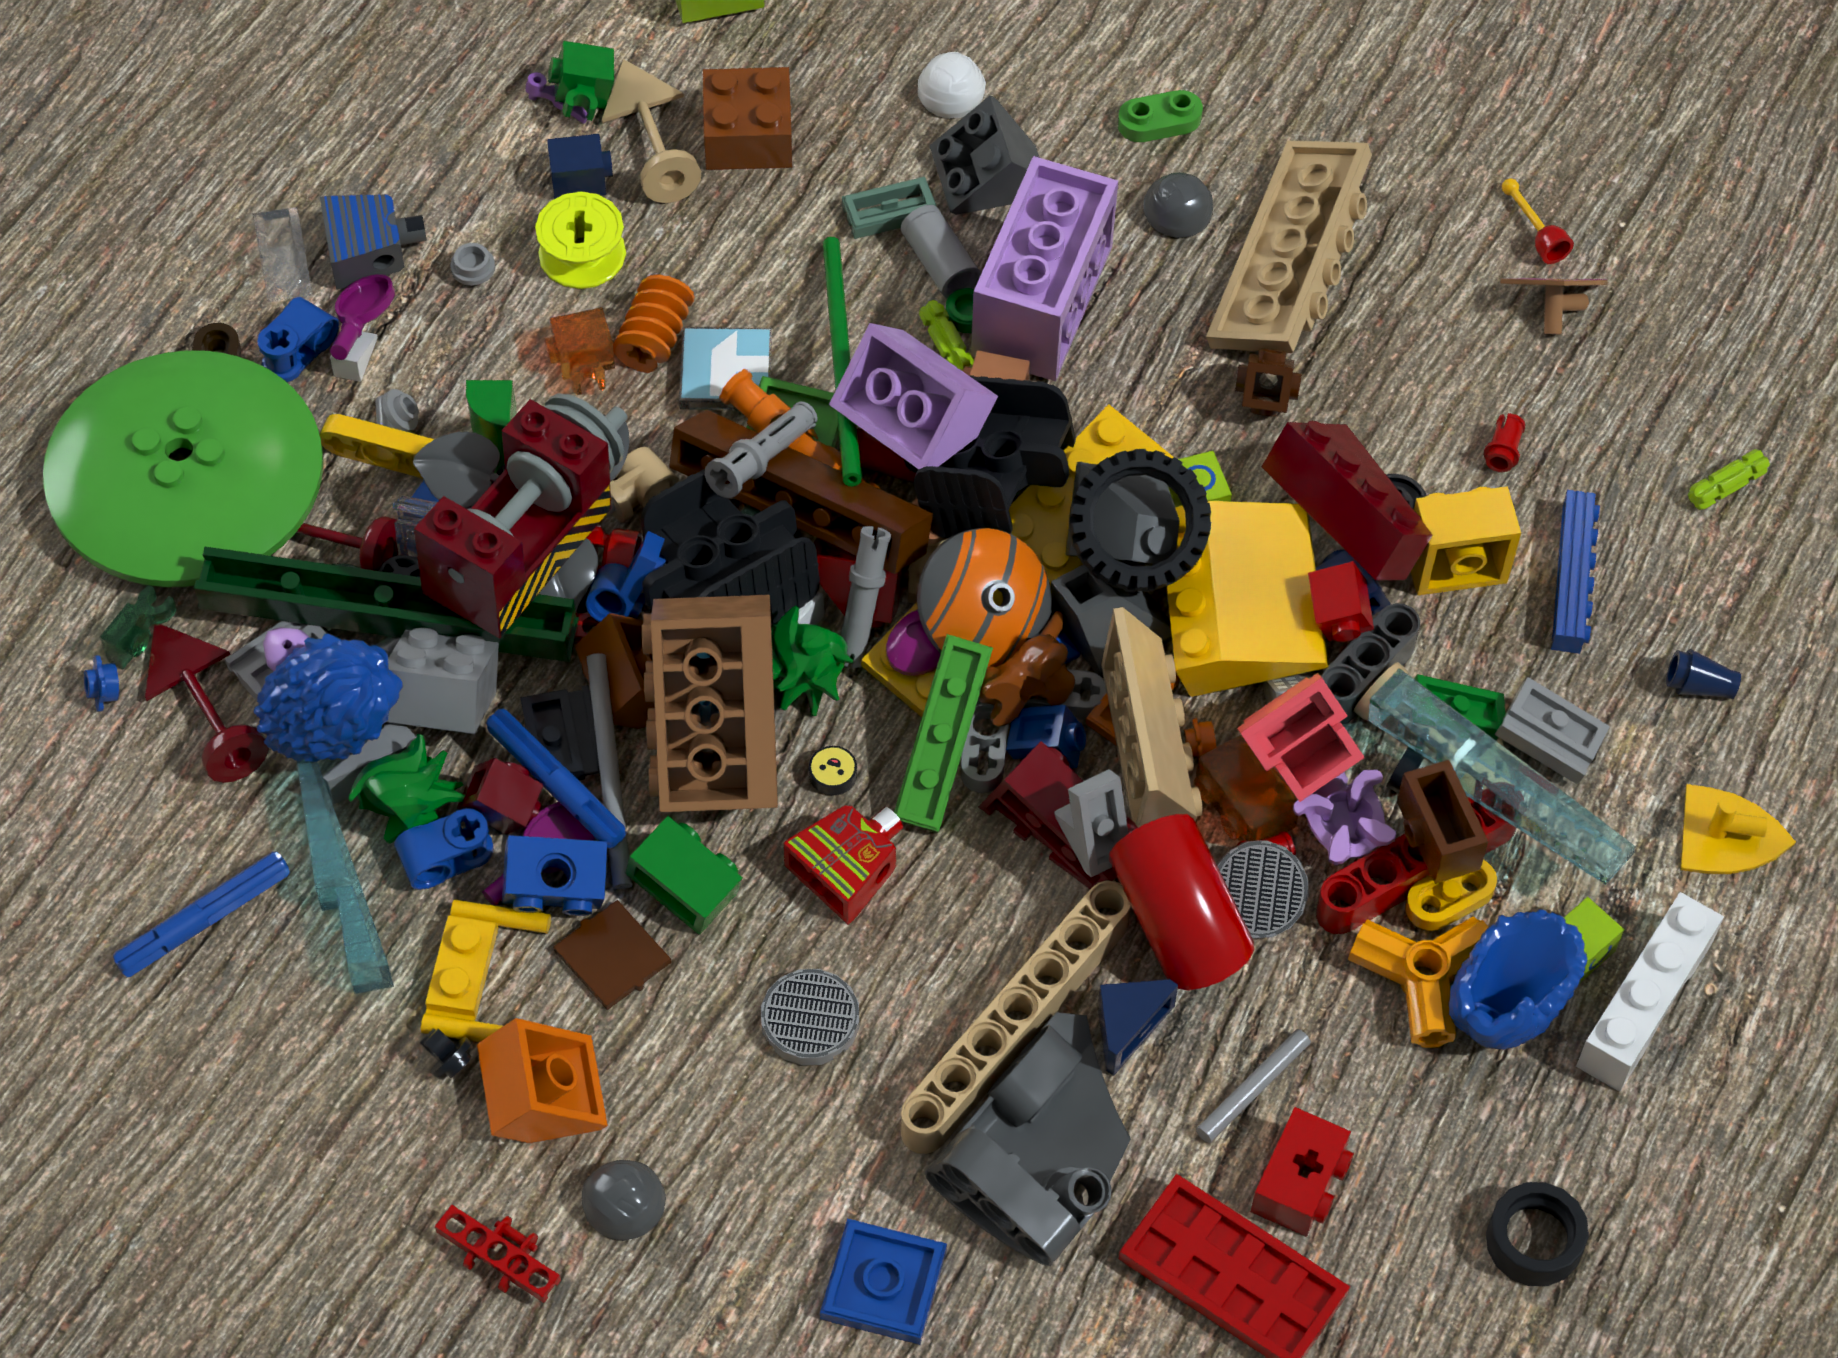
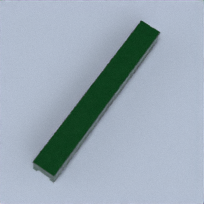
(366, 602)

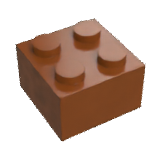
(747, 118)

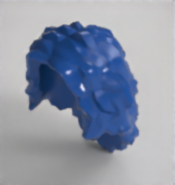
(327, 699)

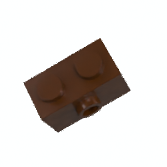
(1441, 821)

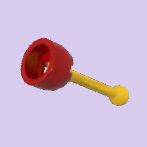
(1550, 241)

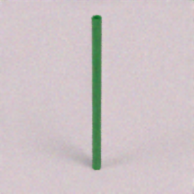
(841, 356)

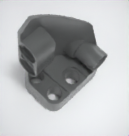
(1033, 1140)

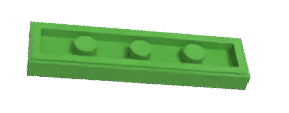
(942, 733)

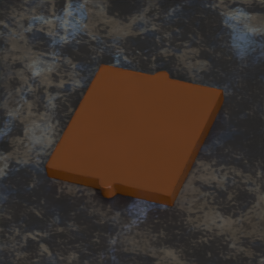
(612, 954)

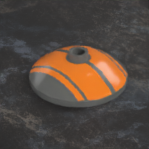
(960, 585)

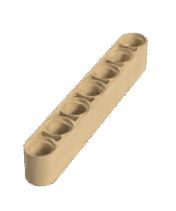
(1008, 1035)

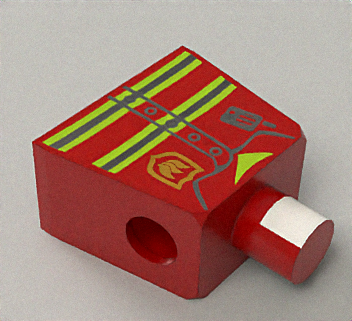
(845, 858)

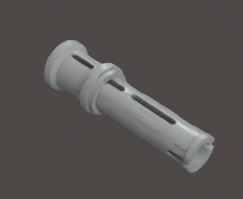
(750, 457)

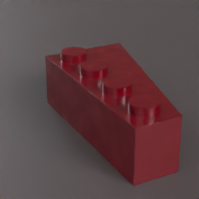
(1348, 496)

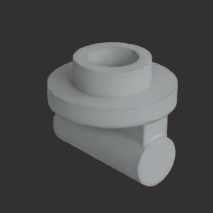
(397, 410)

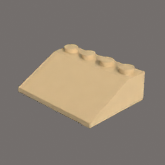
(1147, 722)

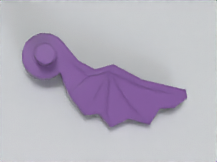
(537, 87)

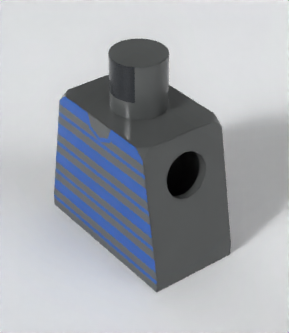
(366, 236)

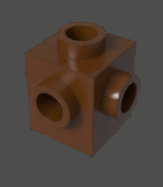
(1268, 399)

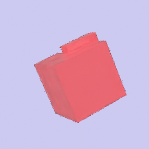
(1302, 737)

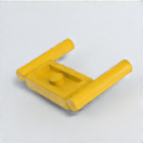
(464, 965)

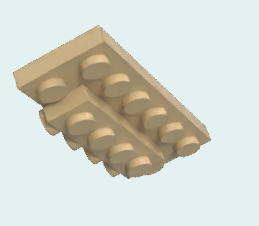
(1293, 247)

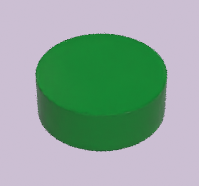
(960, 309)

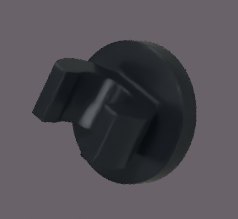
(450, 1056)

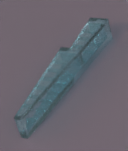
(1498, 777)
(339, 884)

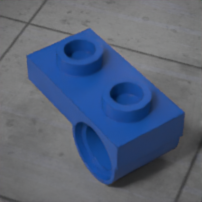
(625, 582)

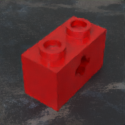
(1308, 1145)

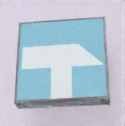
(714, 356)

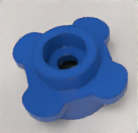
(101, 683)

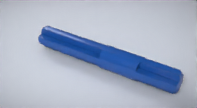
(556, 778)
(201, 914)

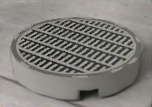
(1265, 885)
(810, 1016)

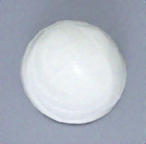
(951, 85)

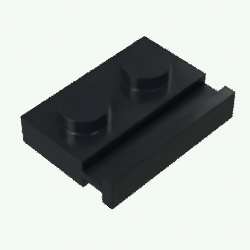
(565, 728)

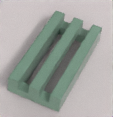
(891, 212)

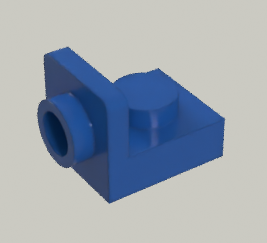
(1051, 725)

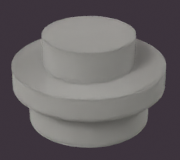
(472, 264)

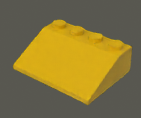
(1247, 600)

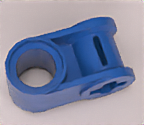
(296, 338)
(440, 849)

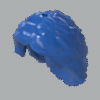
(1517, 978)

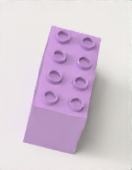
(1044, 266)

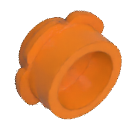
(1200, 737)

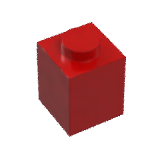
(1341, 602)

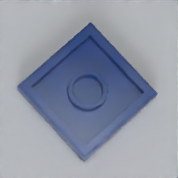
(883, 1281)

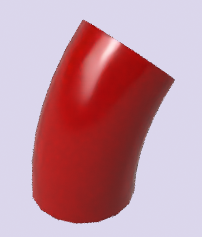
(1182, 902)

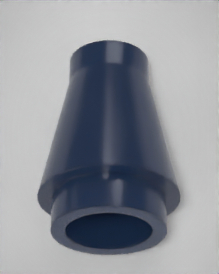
(1699, 675)

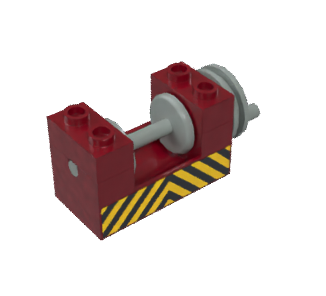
(530, 520)

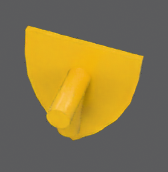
(1728, 833)

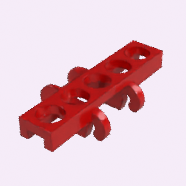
(488, 1239)

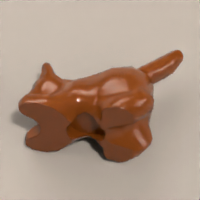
(1031, 672)

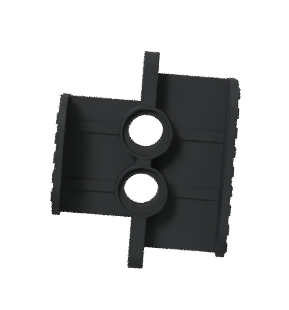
(1016, 447)
(727, 553)

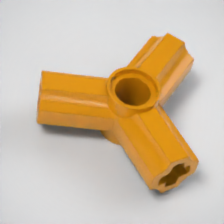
(1426, 995)

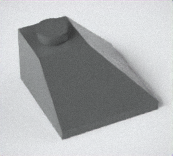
(1133, 519)

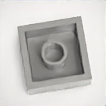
(443, 680)

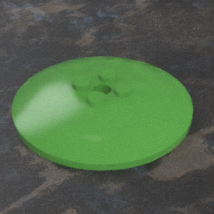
(151, 516)

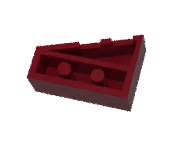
(1030, 800)

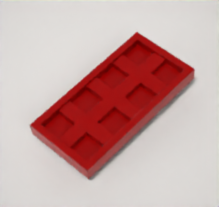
(1233, 1272)

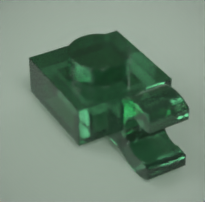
(130, 631)

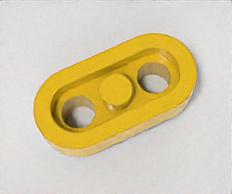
(1449, 898)

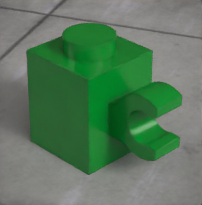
(582, 77)

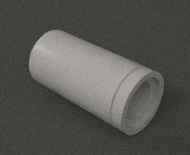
(939, 250)

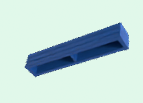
(1573, 572)

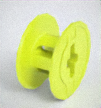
(577, 217)

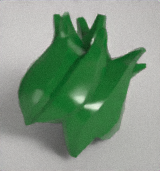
(806, 660)
(405, 788)

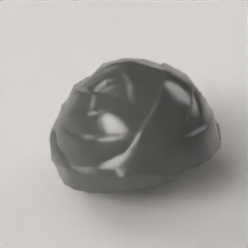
(1178, 205)
(623, 1199)

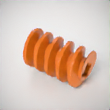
(653, 322)

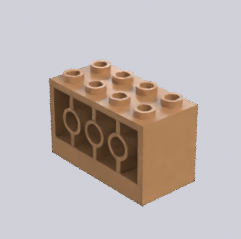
(736, 724)

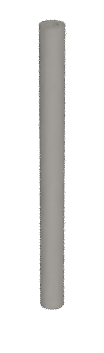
(608, 762)

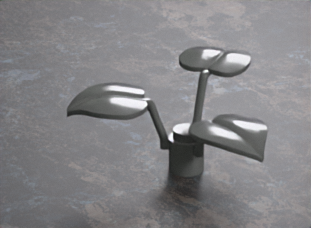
(462, 469)

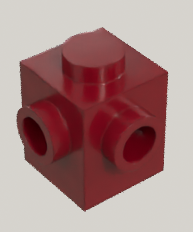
(502, 795)

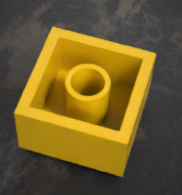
(1470, 542)

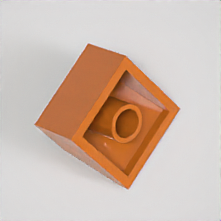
(540, 1082)

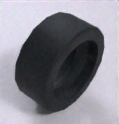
(1550, 1200)

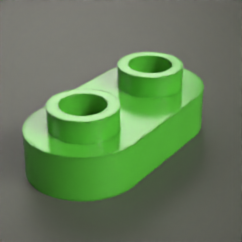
(1164, 116)

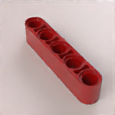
(1395, 865)

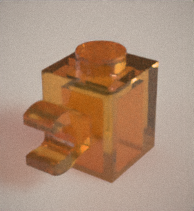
(581, 347)

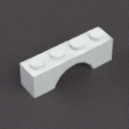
(1649, 991)

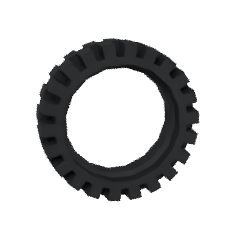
(1157, 466)

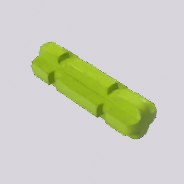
(945, 335)
(1728, 479)

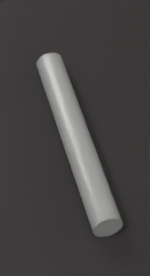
(1252, 1086)

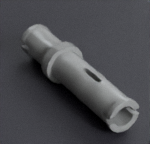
(866, 579)

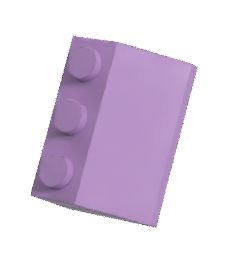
(911, 397)

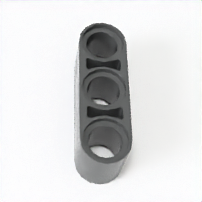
(1378, 647)

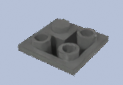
(982, 159)
(1089, 607)

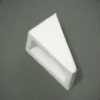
(357, 360)

